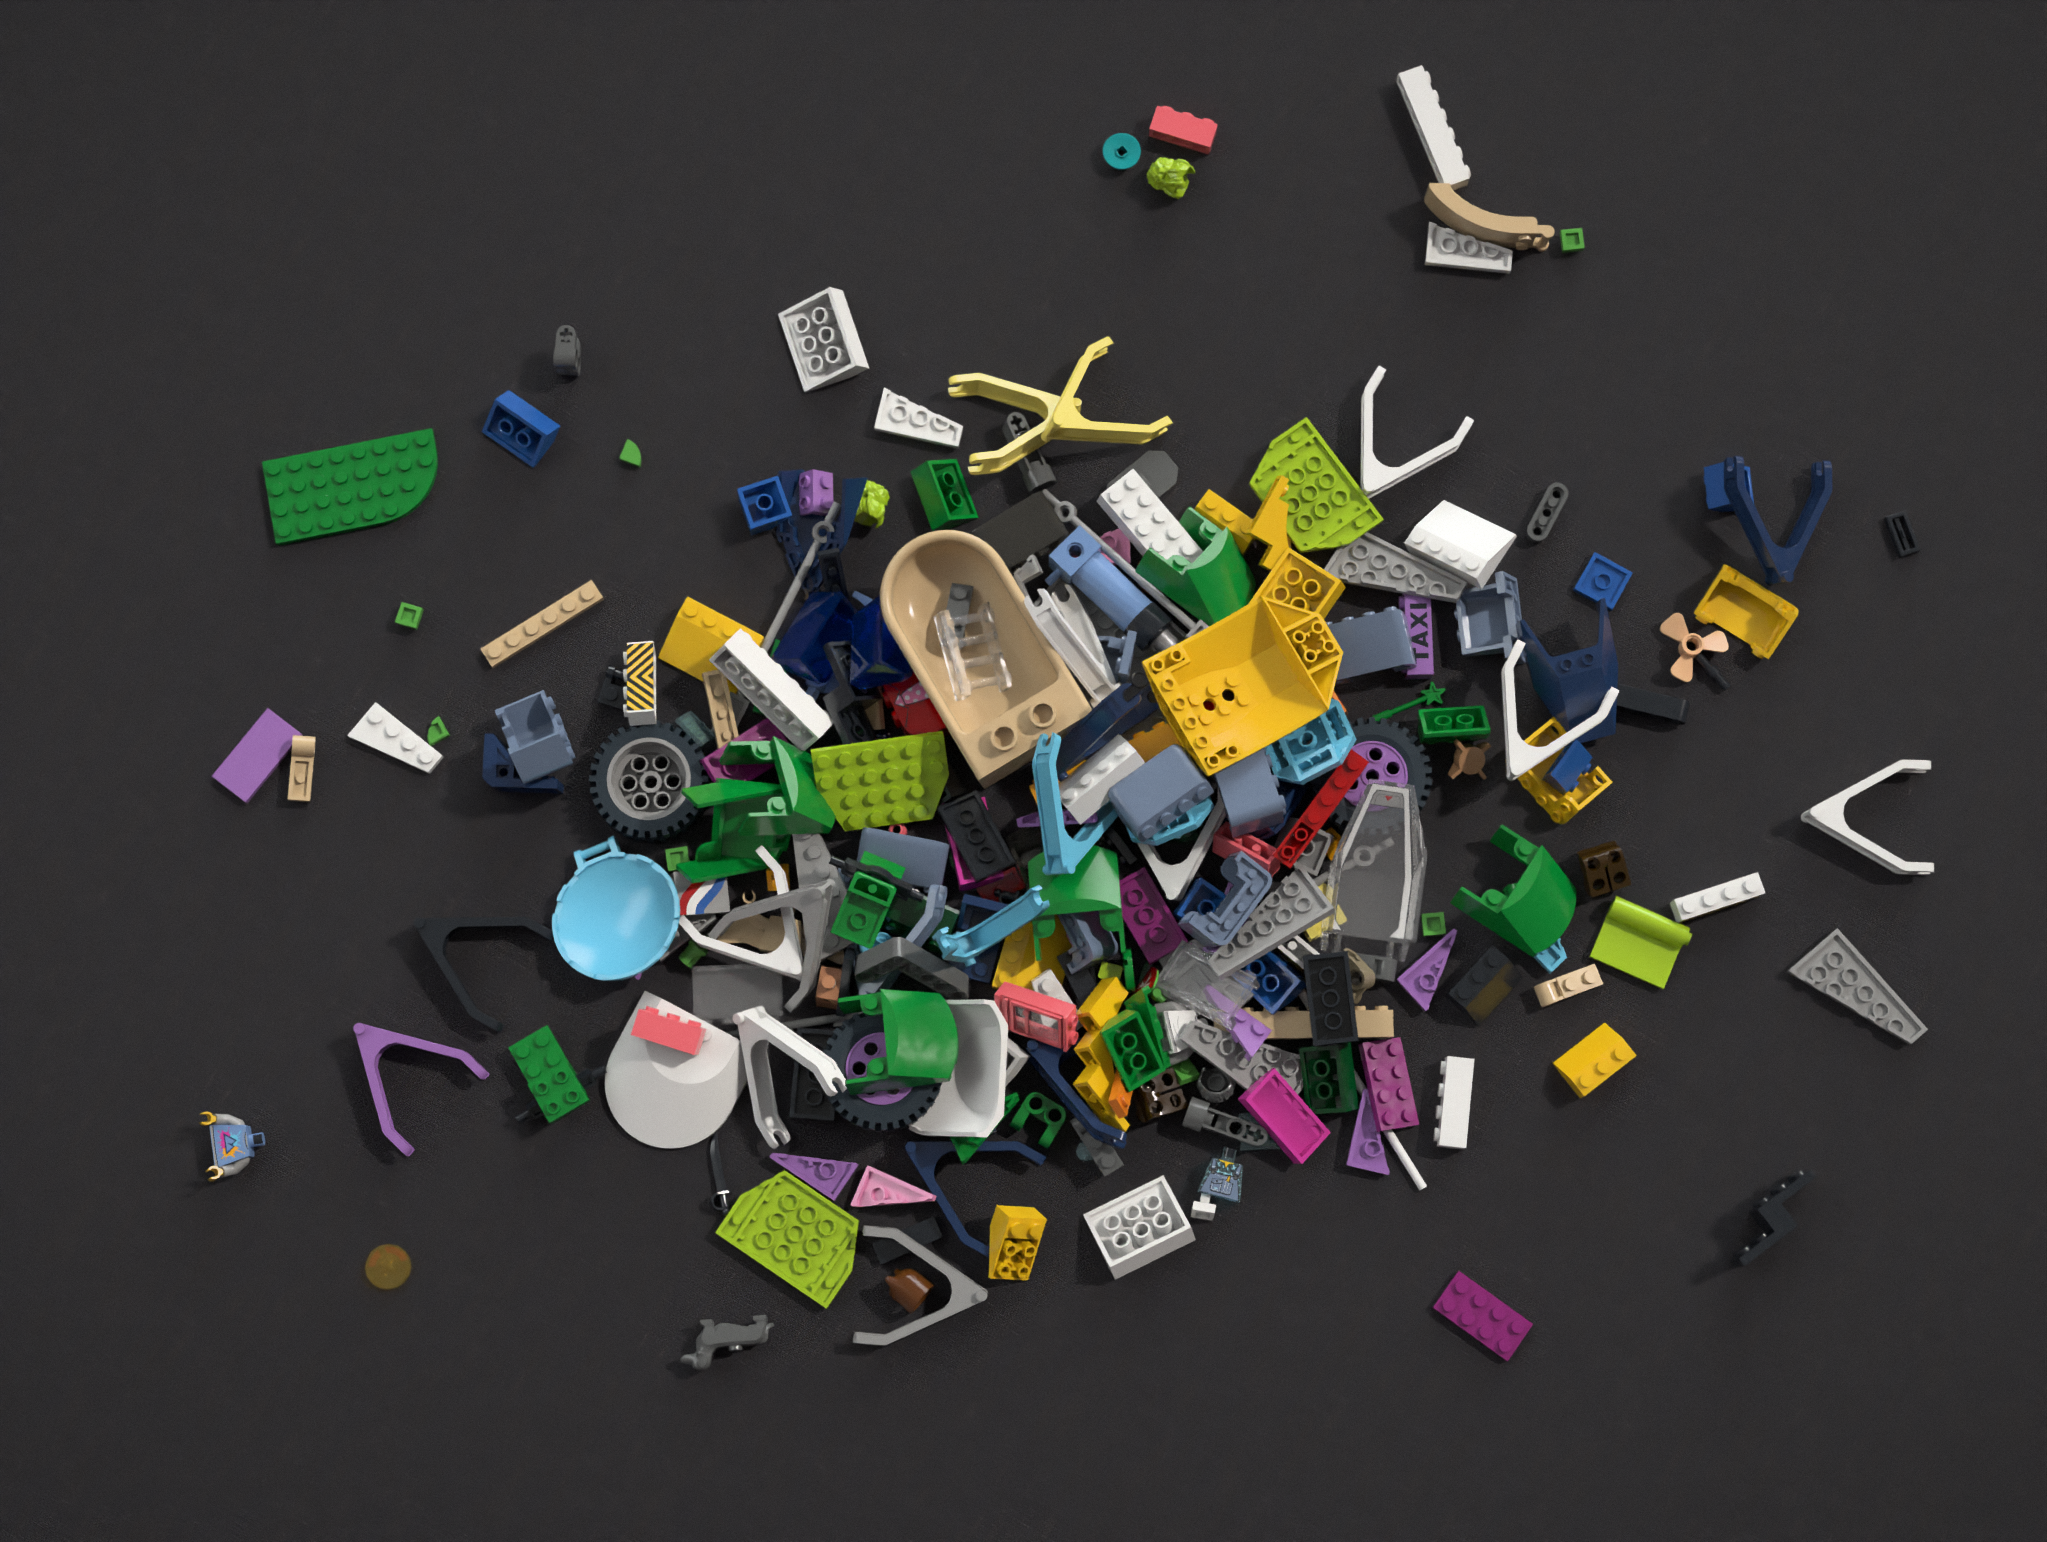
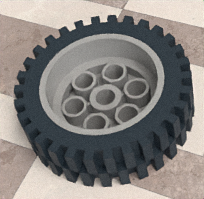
(617, 765)

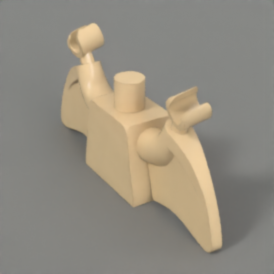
(766, 933)

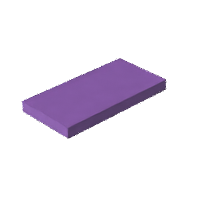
(256, 755)

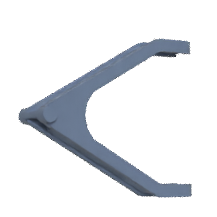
(919, 934)

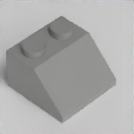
(1314, 853)

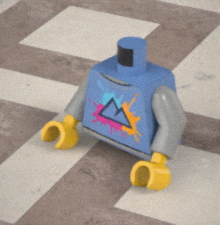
(231, 1144)

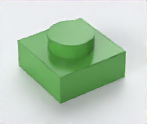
(1572, 240)
(409, 615)
(676, 856)
(1433, 924)
(1185, 1072)

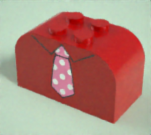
(912, 708)

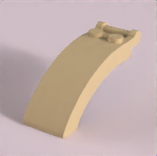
(1484, 225)

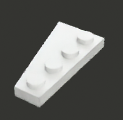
(1456, 250)
(910, 420)
(389, 735)

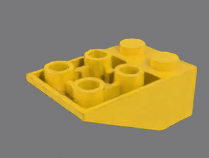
(1014, 1241)

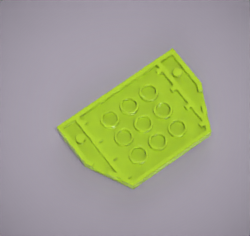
(1322, 496)
(882, 779)
(794, 1235)

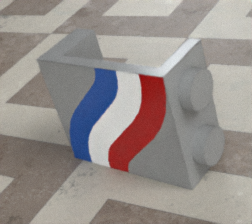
(702, 897)

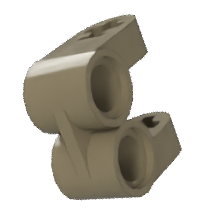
(1357, 968)

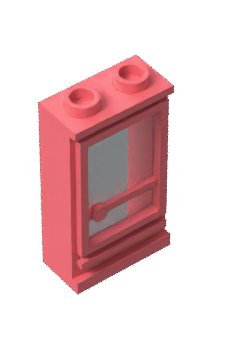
(1038, 1015)

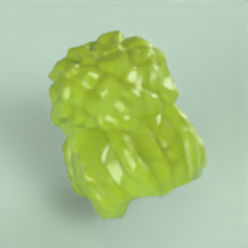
(1170, 176)
(872, 505)

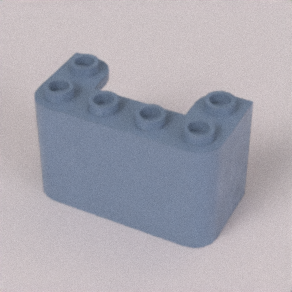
(535, 736)
(1250, 794)
(1249, 887)

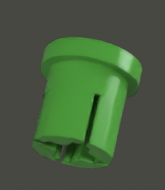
(692, 954)

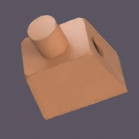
(828, 987)

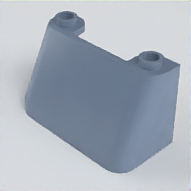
(1089, 938)

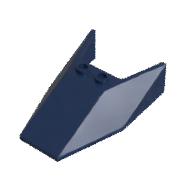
(1576, 681)

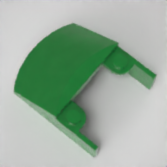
(1211, 585)
(801, 808)
(728, 852)
(1090, 888)
(1537, 906)
(918, 1040)

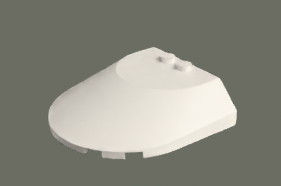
(976, 1093)
(671, 1094)

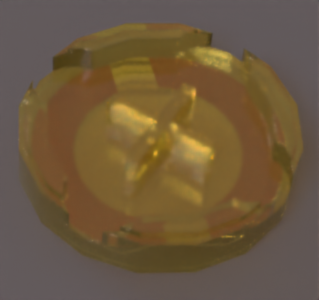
(388, 1266)

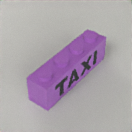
(1419, 621)

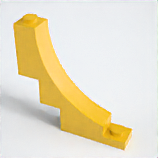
(1270, 524)
(1098, 1075)

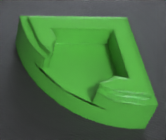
(631, 454)
(437, 732)

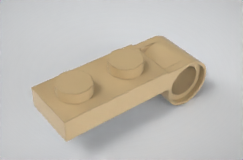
(301, 768)
(1568, 985)

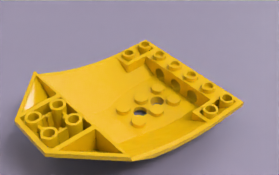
(1274, 662)

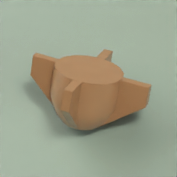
(1469, 759)

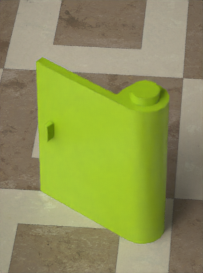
(1639, 942)

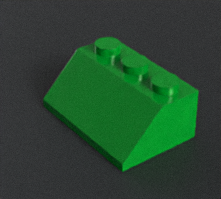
(944, 494)
(1452, 724)
(1131, 1049)

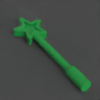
(1429, 695)

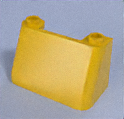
(1746, 611)

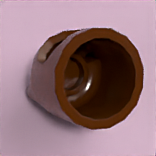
(908, 1288)

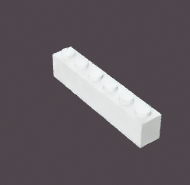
(1432, 127)

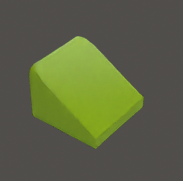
(1109, 970)

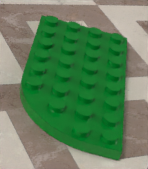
(350, 486)

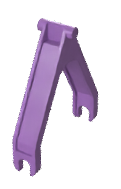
(372, 1044)

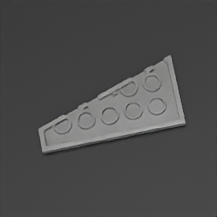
(1386, 567)
(814, 867)
(1277, 919)
(1846, 977)
(1228, 1057)

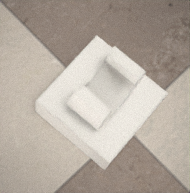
(1203, 1209)

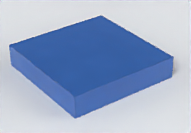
(1602, 580)

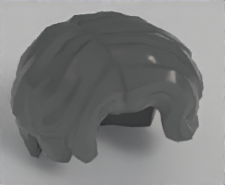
(1215, 1085)

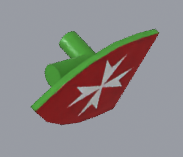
(1151, 979)

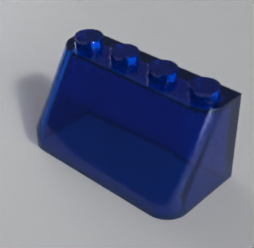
(821, 620)
(874, 652)

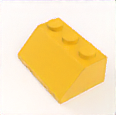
(1223, 515)
(1594, 1059)

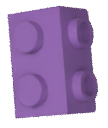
(815, 492)

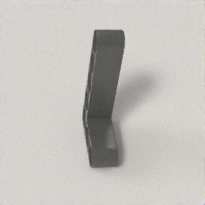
(914, 962)

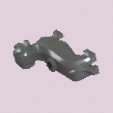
(726, 1336)

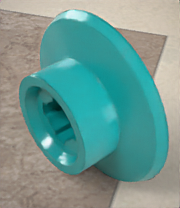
(1119, 142)

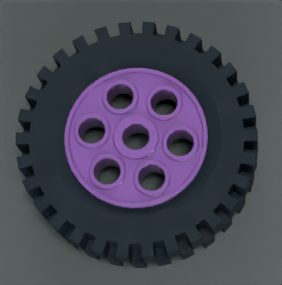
(1395, 749)
(879, 1110)

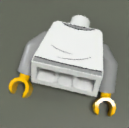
(1173, 1021)

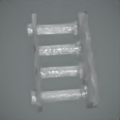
(957, 665)

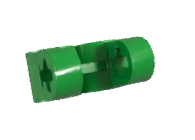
(1042, 1114)

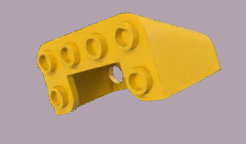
(1559, 806)

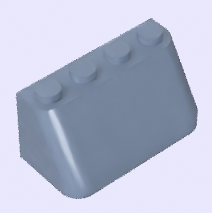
(1159, 792)
(922, 858)

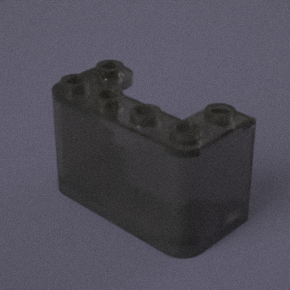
(1023, 531)

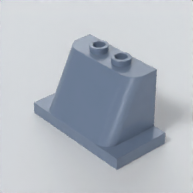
(1489, 618)

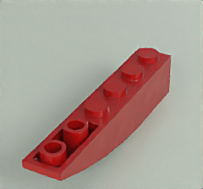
(1320, 809)

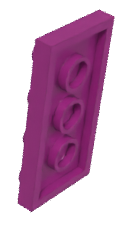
(760, 732)
(1149, 917)
(1388, 1084)
(1482, 1316)

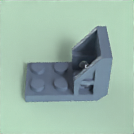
(1119, 654)

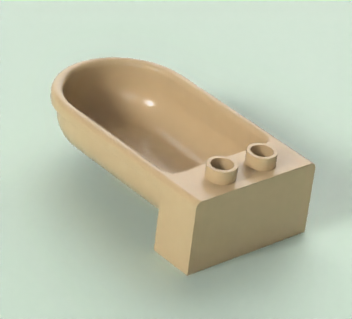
(990, 726)

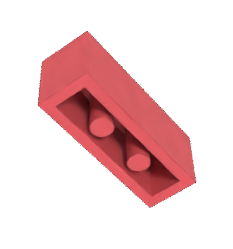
(1183, 129)
(1253, 847)
(669, 1030)

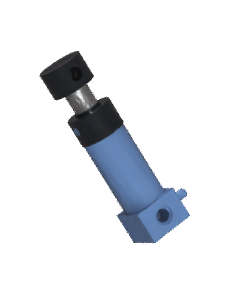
(1110, 590)

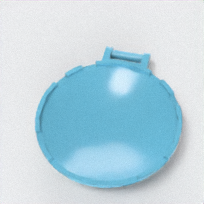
(615, 913)

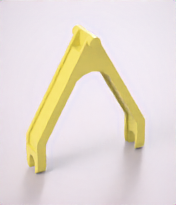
(1014, 395)
(1070, 425)

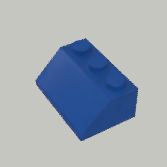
(520, 428)
(1277, 981)

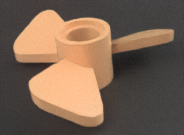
(1677, 630)

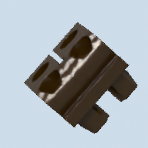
(1602, 868)
(1152, 1104)

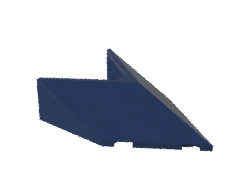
(797, 530)

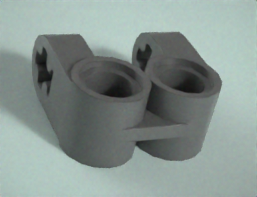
(567, 352)

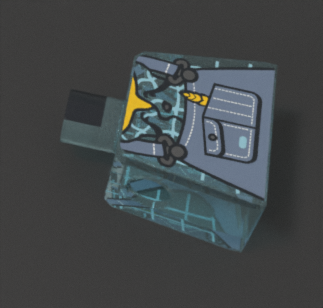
(1223, 1177)

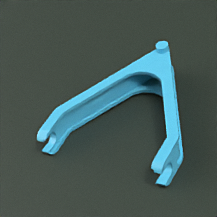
(1060, 850)
(967, 945)

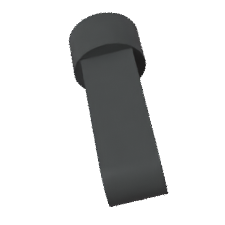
(1037, 474)
(1201, 1116)

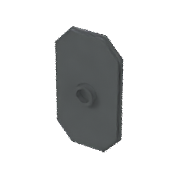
(1155, 470)

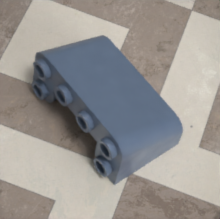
(1373, 643)

